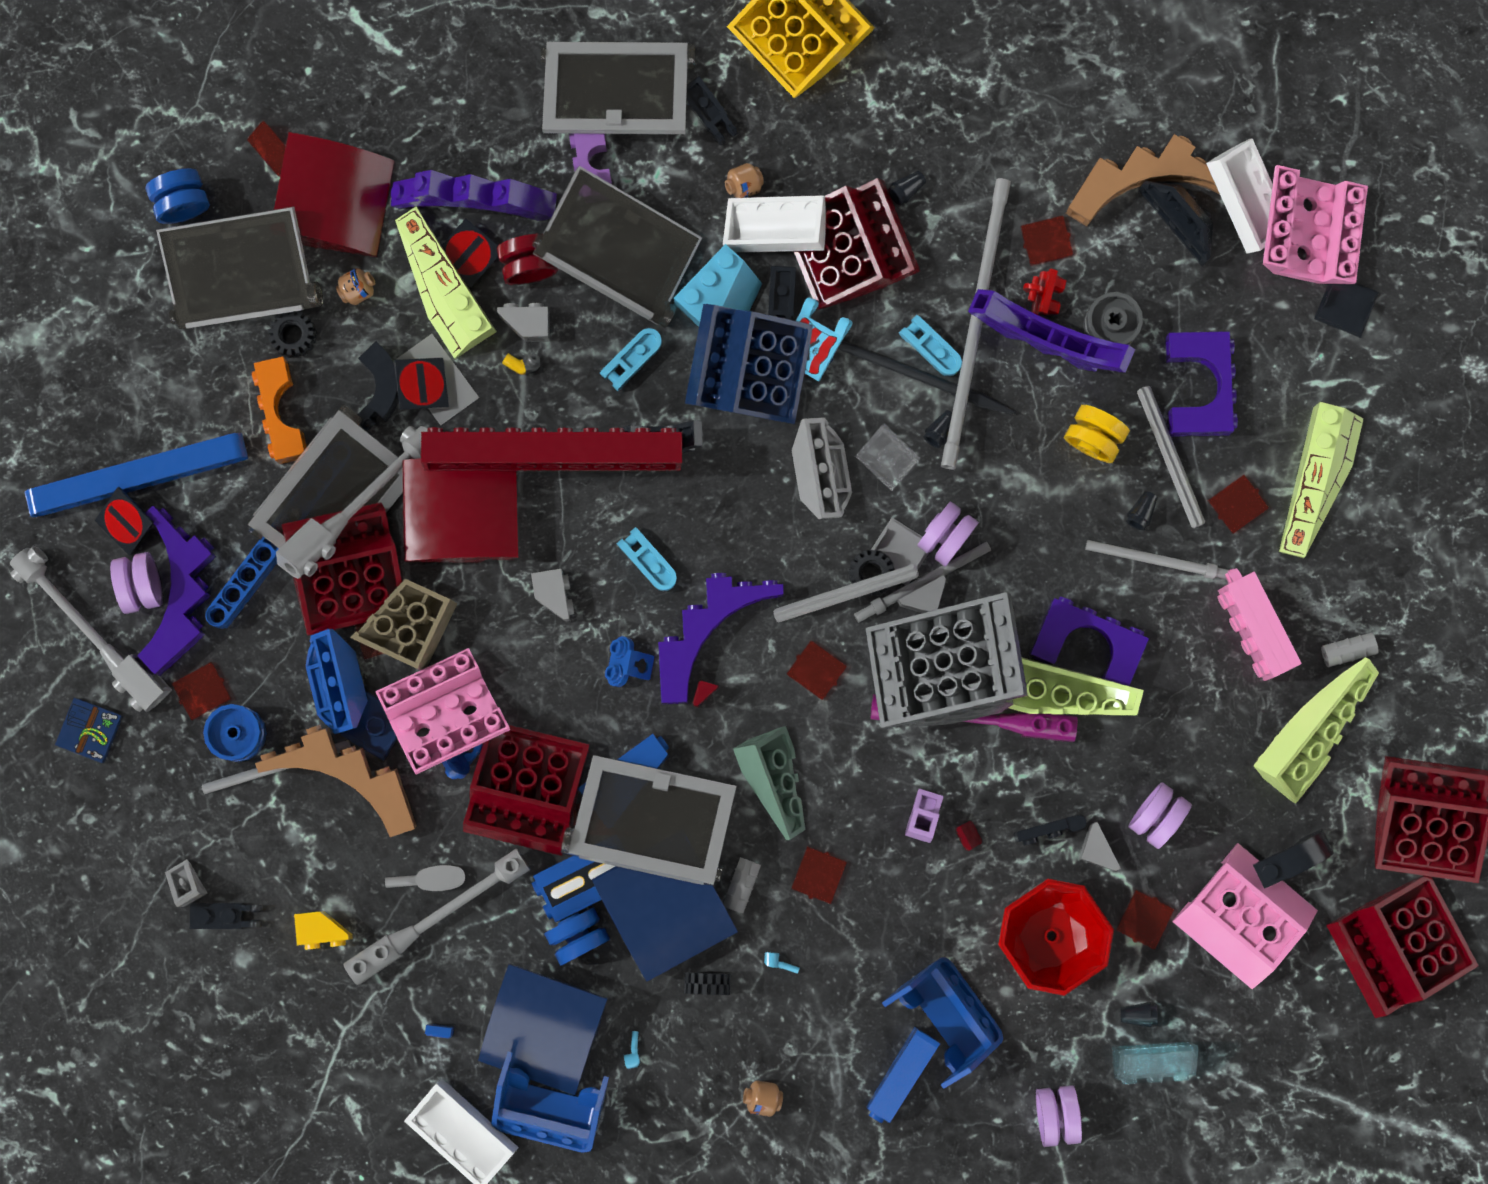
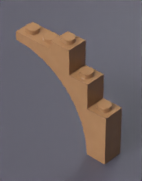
(1109, 182)
(319, 754)

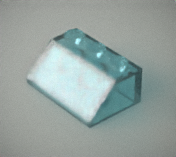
(1155, 1062)

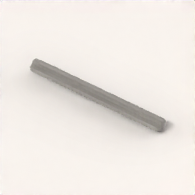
(1171, 456)
(846, 593)

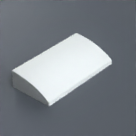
(1245, 192)
(775, 224)
(461, 1133)

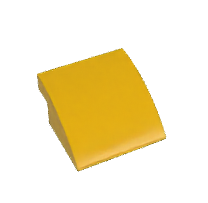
(800, 37)

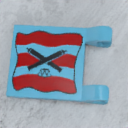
(823, 340)

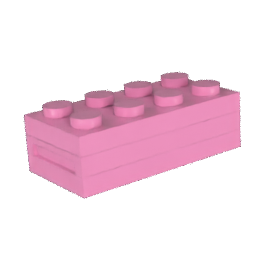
(1257, 624)

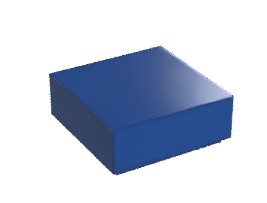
(439, 1030)

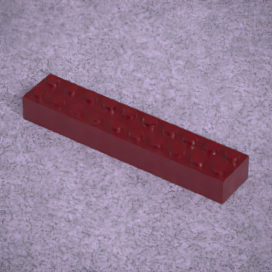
(551, 450)

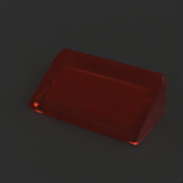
(268, 146)

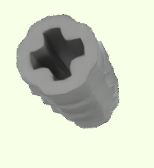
(1349, 649)
(741, 885)

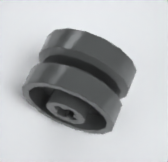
(1116, 308)

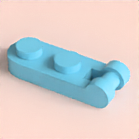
(932, 347)
(633, 357)
(649, 561)

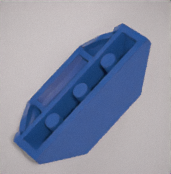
(335, 681)

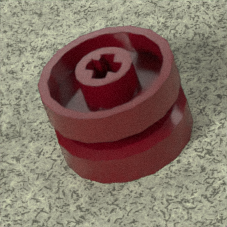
(521, 263)

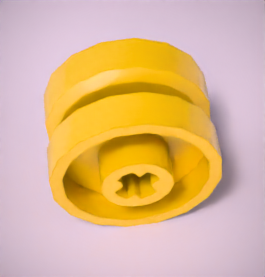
(1096, 433)

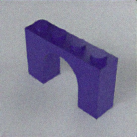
(1214, 352)
(1062, 618)

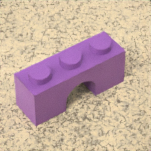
(586, 147)

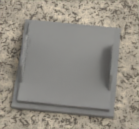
(900, 546)

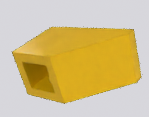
(319, 928)

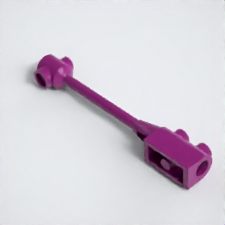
(1038, 726)

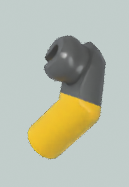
(522, 366)

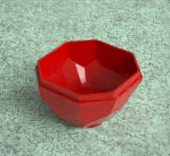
(1080, 942)

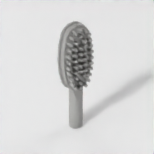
(431, 878)

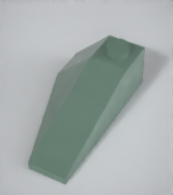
(770, 772)

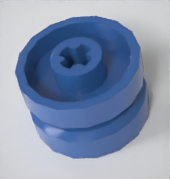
(177, 196)
(224, 744)
(577, 936)

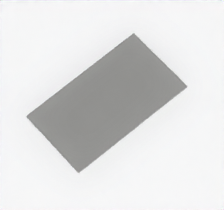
(458, 389)

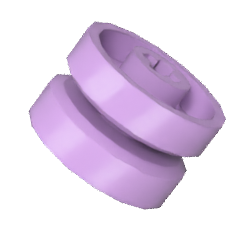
(945, 532)
(136, 583)
(1163, 818)
(1059, 1115)

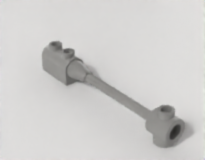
(315, 541)
(129, 671)
(393, 945)

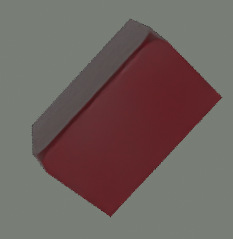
(703, 692)
(968, 835)

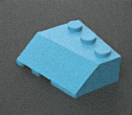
(721, 282)

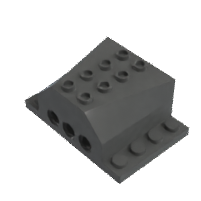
(947, 664)

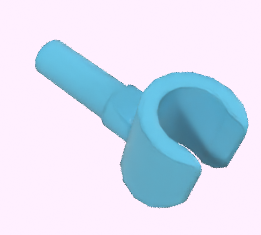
(772, 960)
(633, 1060)

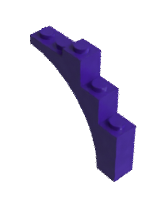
(471, 191)
(1048, 337)
(723, 600)
(178, 630)

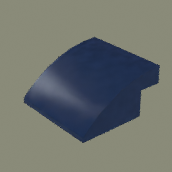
(749, 363)
(662, 917)
(544, 1026)

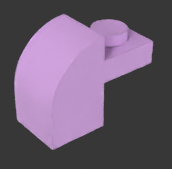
(924, 816)

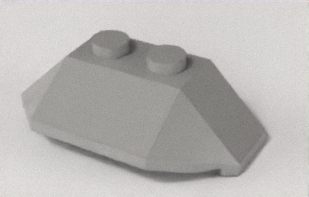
(821, 469)

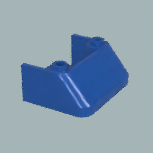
(955, 1014)
(545, 1113)

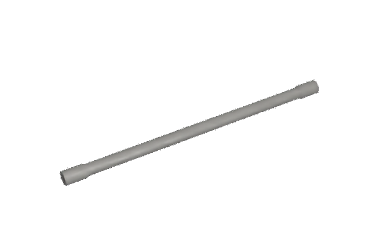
(952, 446)

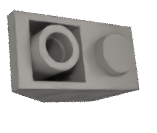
(529, 323)
(551, 592)

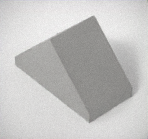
(925, 598)
(1097, 850)
(184, 884)

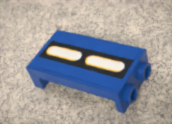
(568, 886)

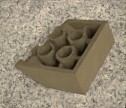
(408, 624)

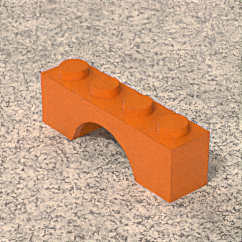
(273, 380)

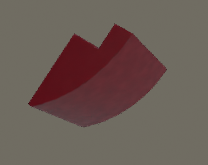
(335, 193)
(861, 248)
(459, 515)
(356, 576)
(526, 789)
(1432, 819)
(1402, 946)

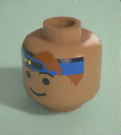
(744, 181)
(355, 286)
(763, 1098)

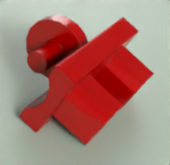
(1041, 292)

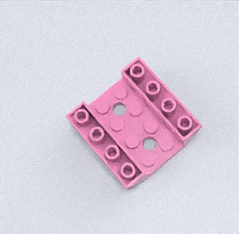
(1327, 233)
(436, 701)
(1236, 932)

